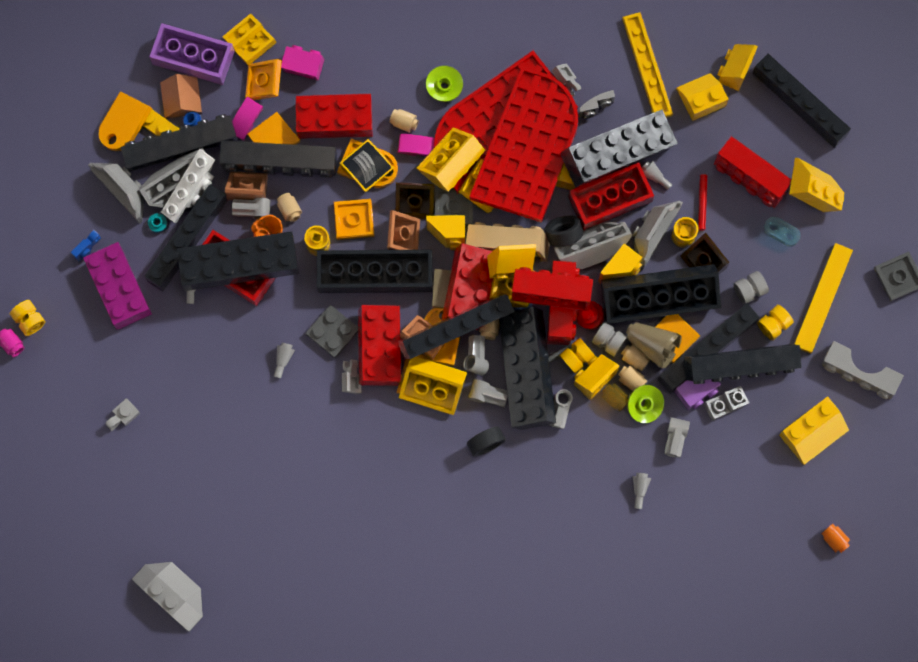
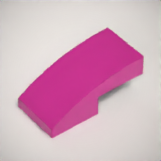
(246, 117)
(415, 145)

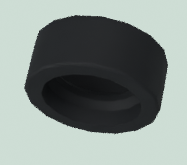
(564, 231)
(486, 441)

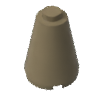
(654, 342)

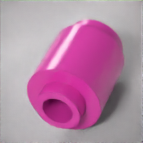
(11, 342)

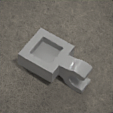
(566, 77)
(350, 378)
(124, 413)

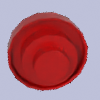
(592, 318)

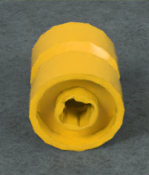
(684, 232)
(317, 239)
(29, 319)
(777, 320)
(577, 355)

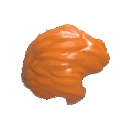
(266, 226)

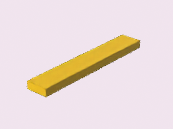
(646, 64)
(823, 298)

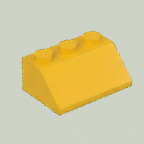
(451, 159)
(815, 187)
(432, 385)
(815, 430)

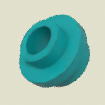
(157, 228)

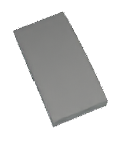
(591, 107)
(726, 403)

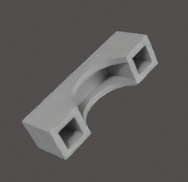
(839, 360)

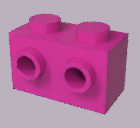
(302, 62)

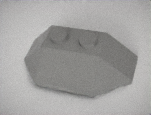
(162, 183)
(120, 184)
(653, 229)
(596, 244)
(172, 591)

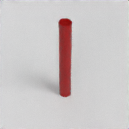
(702, 202)

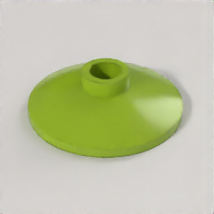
(444, 75)
(653, 404)

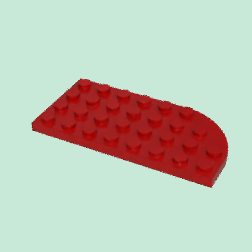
(483, 108)
(527, 147)

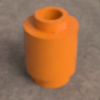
(836, 538)

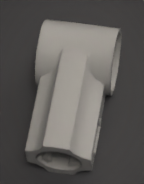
(251, 208)
(475, 359)
(483, 392)
(561, 410)
(676, 433)

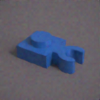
(85, 246)

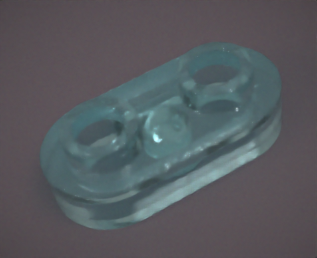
(782, 231)

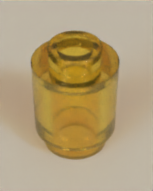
(615, 397)

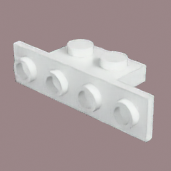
(190, 187)

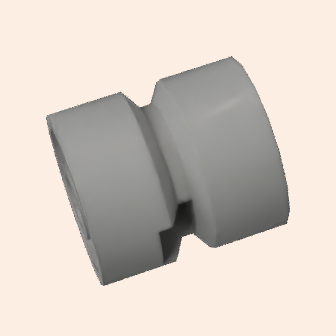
(752, 286)
(609, 339)

